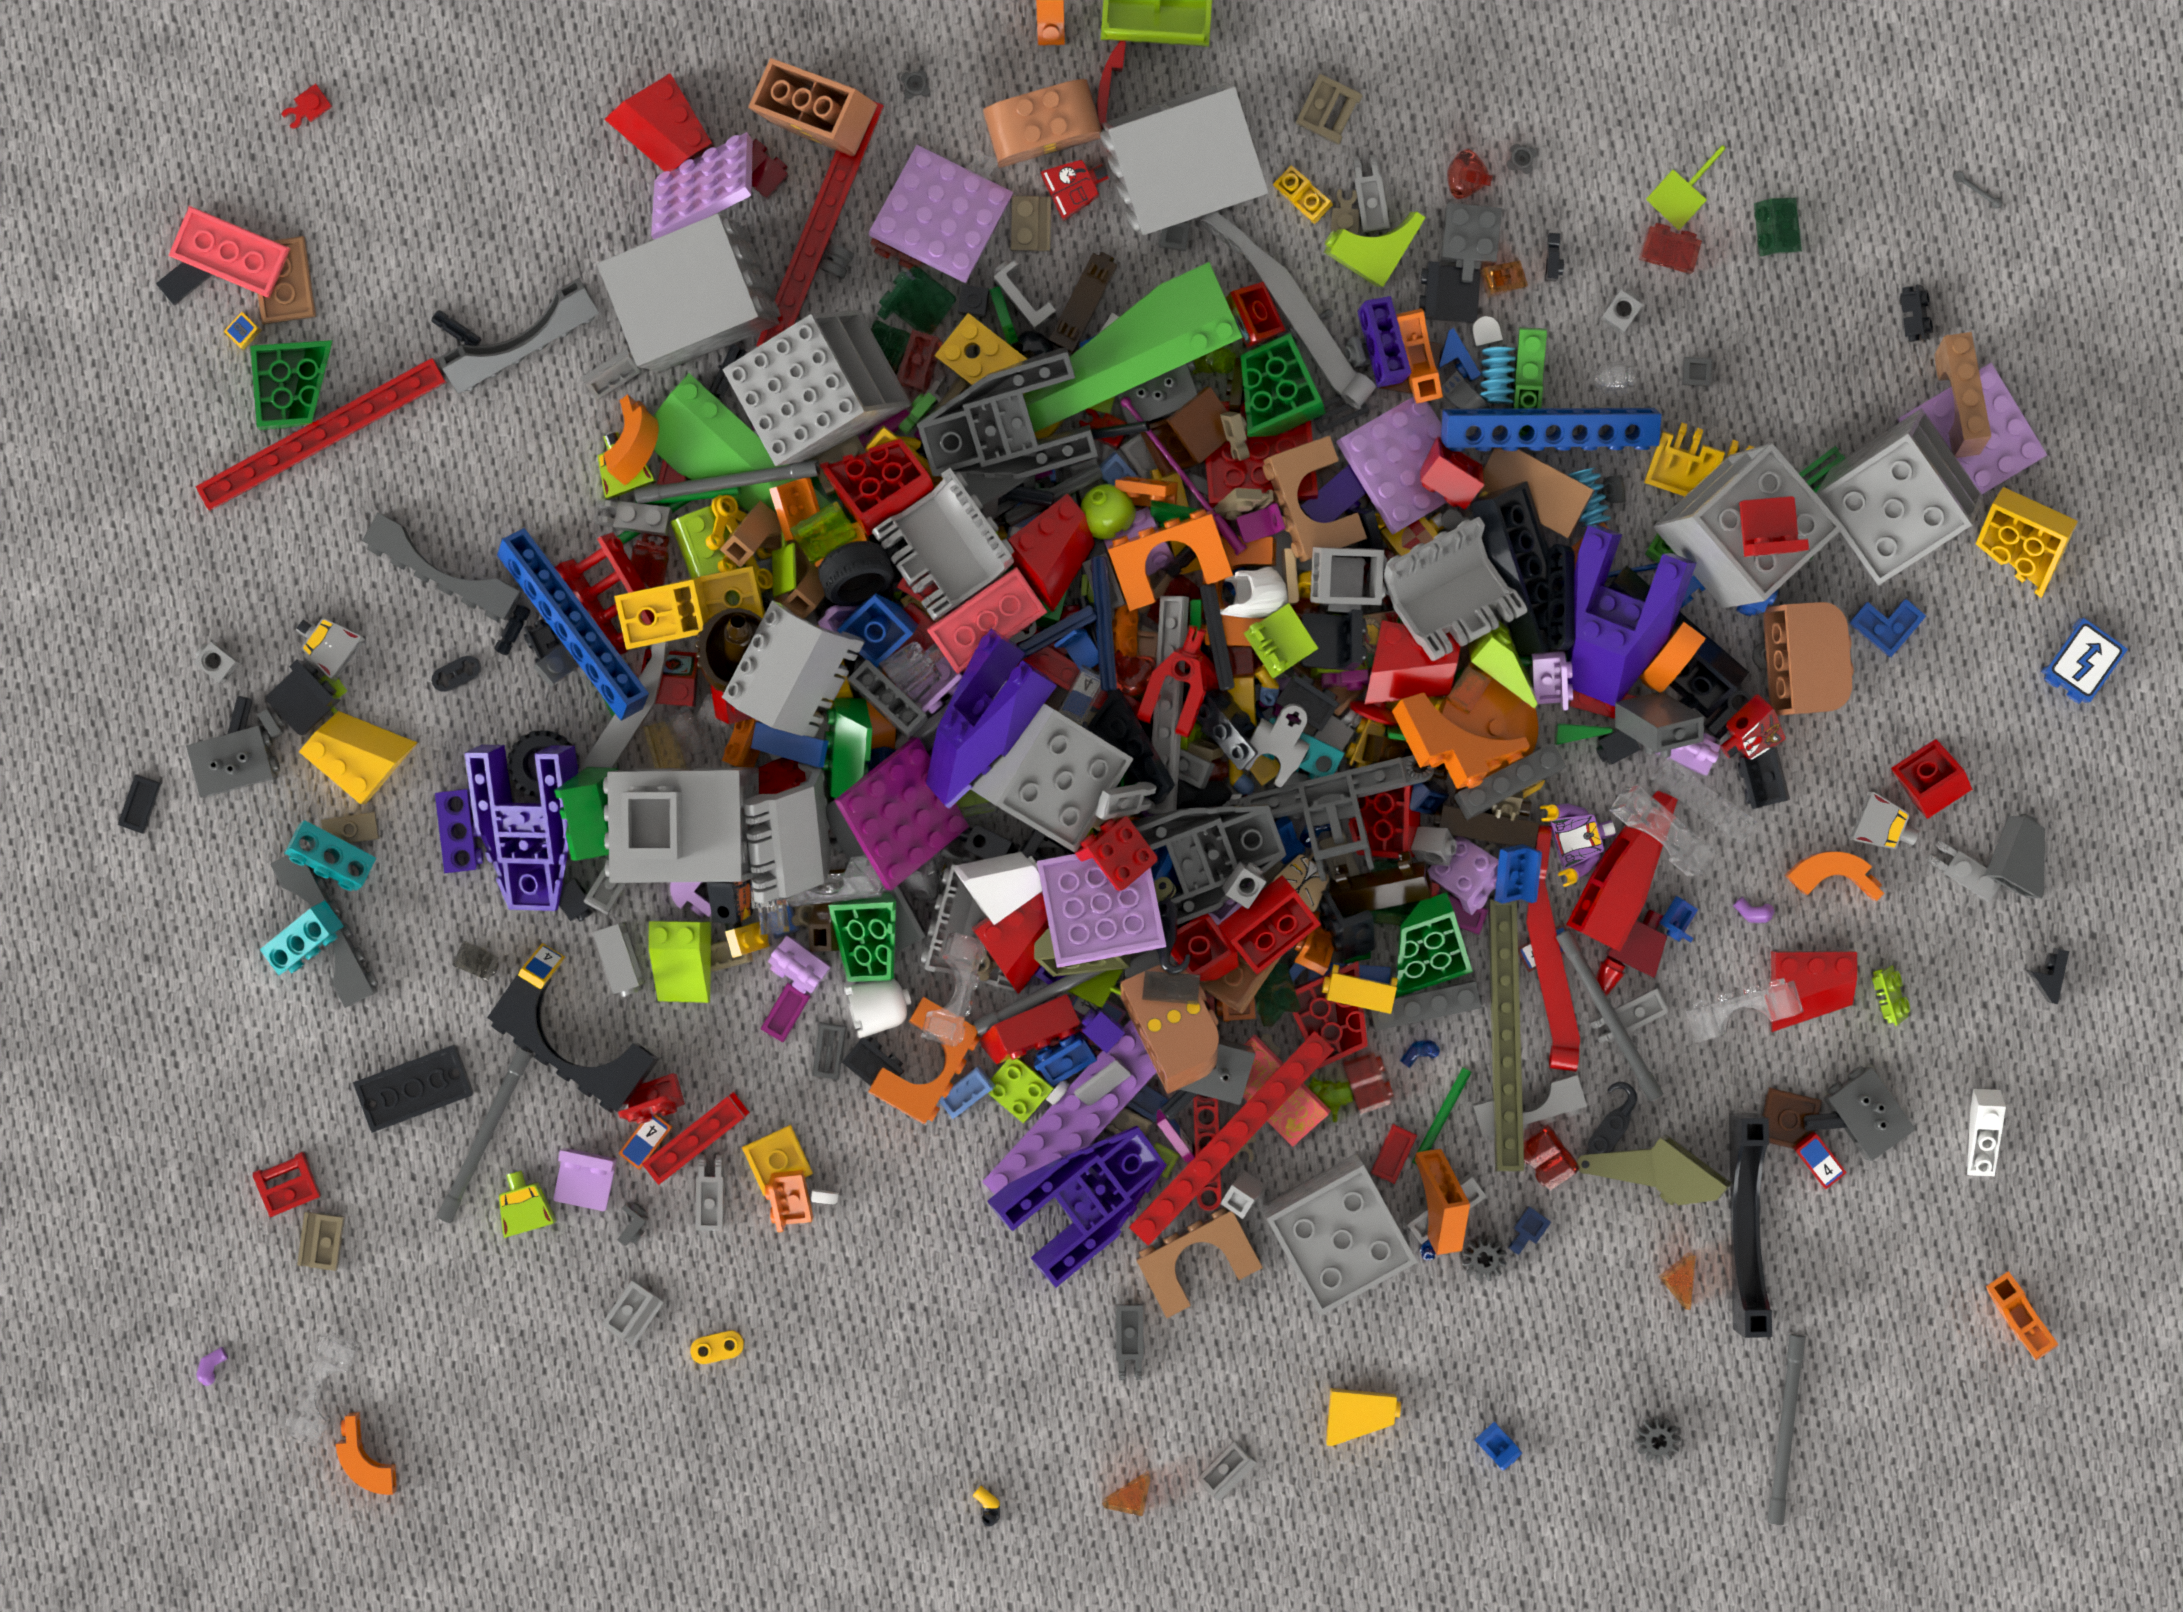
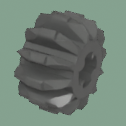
(1489, 1250)
(1655, 1431)

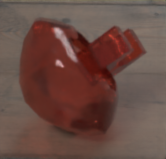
(1467, 174)
(1133, 673)

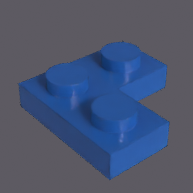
(1889, 632)

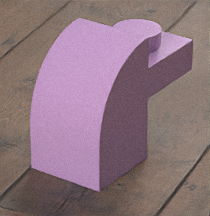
(687, 891)

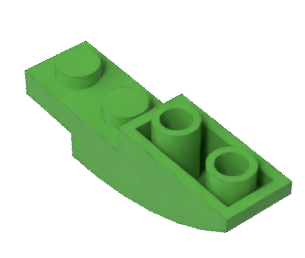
(1529, 370)

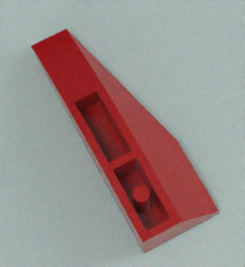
(1619, 885)

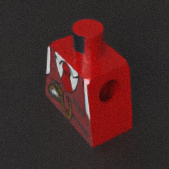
(1753, 730)

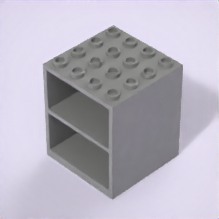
(1183, 158)
(689, 293)
(816, 386)
(1900, 496)
(1709, 528)
(1054, 777)
(711, 824)
(1338, 1234)

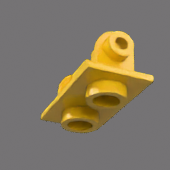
(1355, 750)

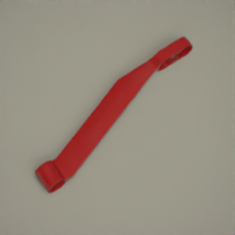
(1551, 970)

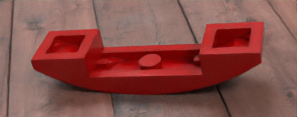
(1114, 63)

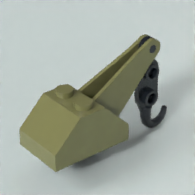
(1164, 891)
(1667, 1165)

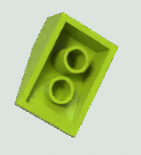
(1500, 660)
(681, 960)

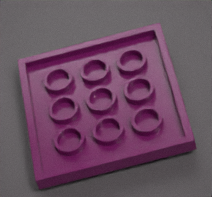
(899, 815)

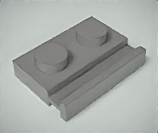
(633, 1312)

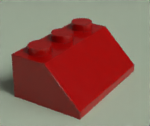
(1270, 925)

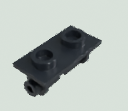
(1916, 302)
(539, 638)

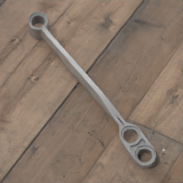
(1352, 386)
(620, 733)

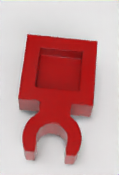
(310, 104)
(1108, 420)

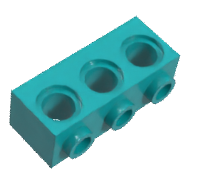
(1316, 749)
(343, 853)
(302, 939)

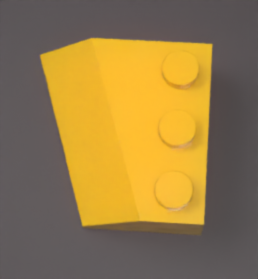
(2026, 537)
(356, 754)

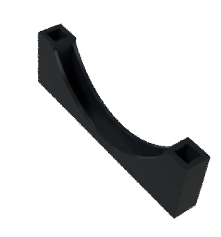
(1749, 1296)

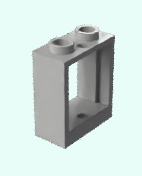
(1322, 575)
(675, 850)
(619, 959)

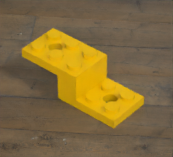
(993, 356)
(685, 605)

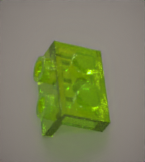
(823, 532)

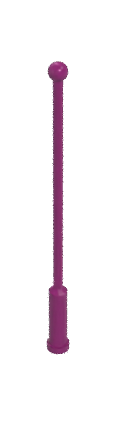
(1223, 527)

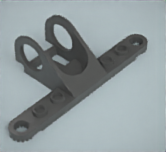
(1336, 799)

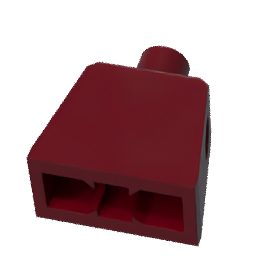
(1643, 946)

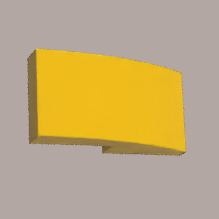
(1302, 194)
(1245, 695)

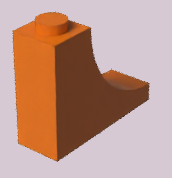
(1445, 1202)

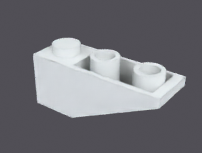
(1985, 1131)

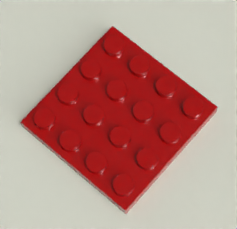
(1227, 473)

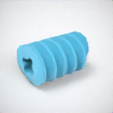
(1497, 375)
(1593, 511)

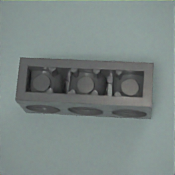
(887, 699)

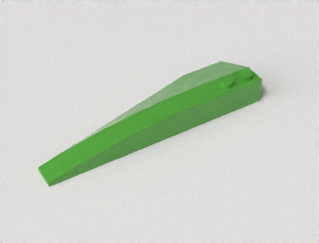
(1153, 337)
(707, 441)

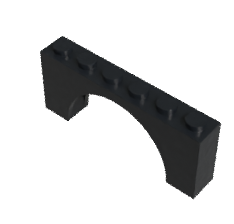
(612, 1083)

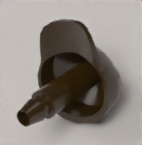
(724, 644)

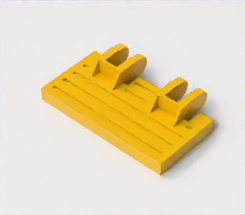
(1681, 469)

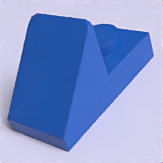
(1455, 350)

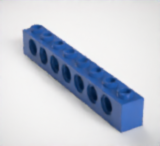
(1457, 421)
(572, 624)

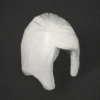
(1257, 593)

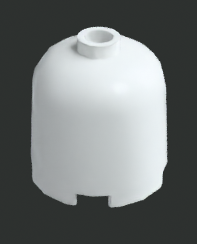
(877, 1005)

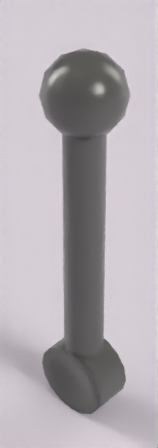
(1960, 177)

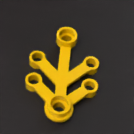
(728, 515)

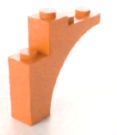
(1439, 741)

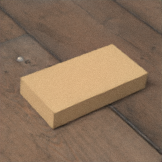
(1289, 573)

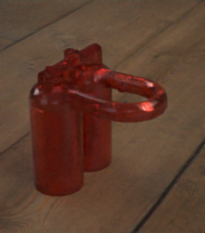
(651, 560)

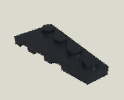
(1120, 728)

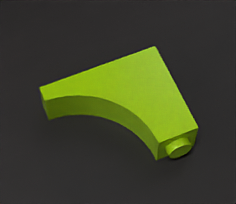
(1373, 256)

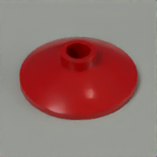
(1376, 712)

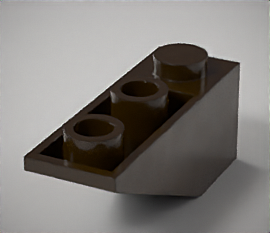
(1383, 749)
(821, 928)

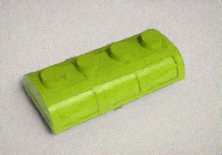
(1157, 21)
(691, 537)

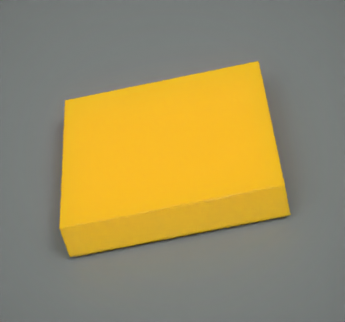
(774, 1154)

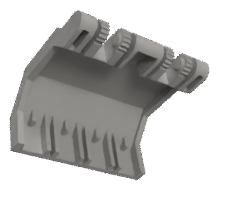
(948, 543)
(1450, 589)
(791, 671)
(791, 840)
(957, 914)

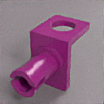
(1260, 523)

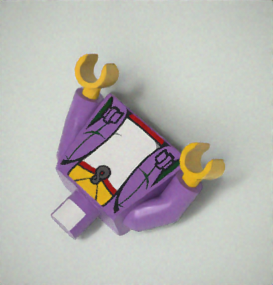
(1577, 838)

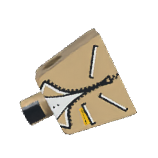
(1305, 879)

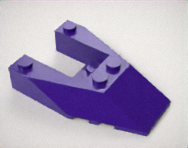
(1615, 630)
(977, 724)
(522, 838)
(1096, 1191)

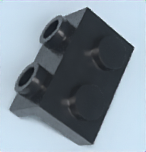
(1763, 779)
(867, 1060)

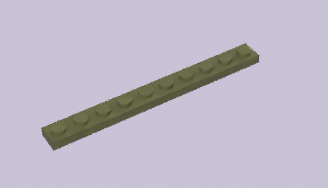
(1506, 1036)

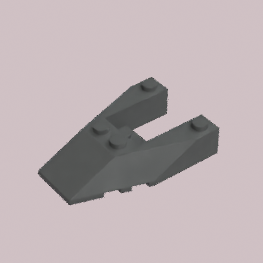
(991, 428)
(1208, 847)

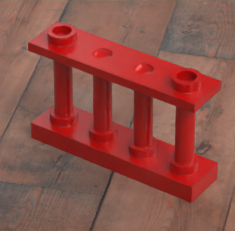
(624, 571)
(696, 1138)

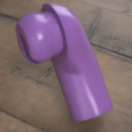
(1754, 914)
(207, 1364)

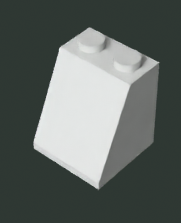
(1001, 883)

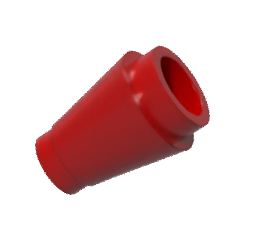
(1609, 974)

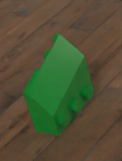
(288, 382)
(1278, 389)
(848, 743)
(584, 810)
(866, 936)
(1430, 947)

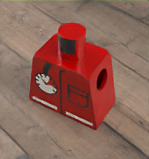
(1073, 186)

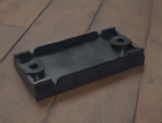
(413, 1088)

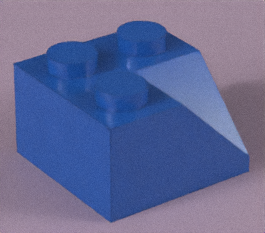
(881, 626)

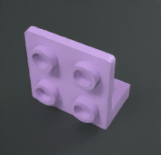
(948, 683)
(584, 1179)

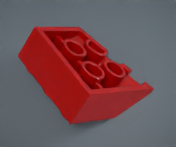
(1387, 822)

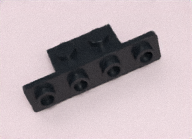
(1226, 725)

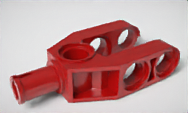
(1195, 678)

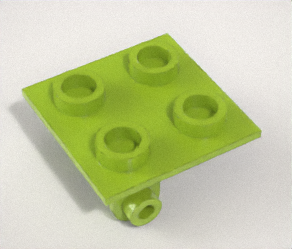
(1280, 640)
(1897, 1006)
(1019, 1088)

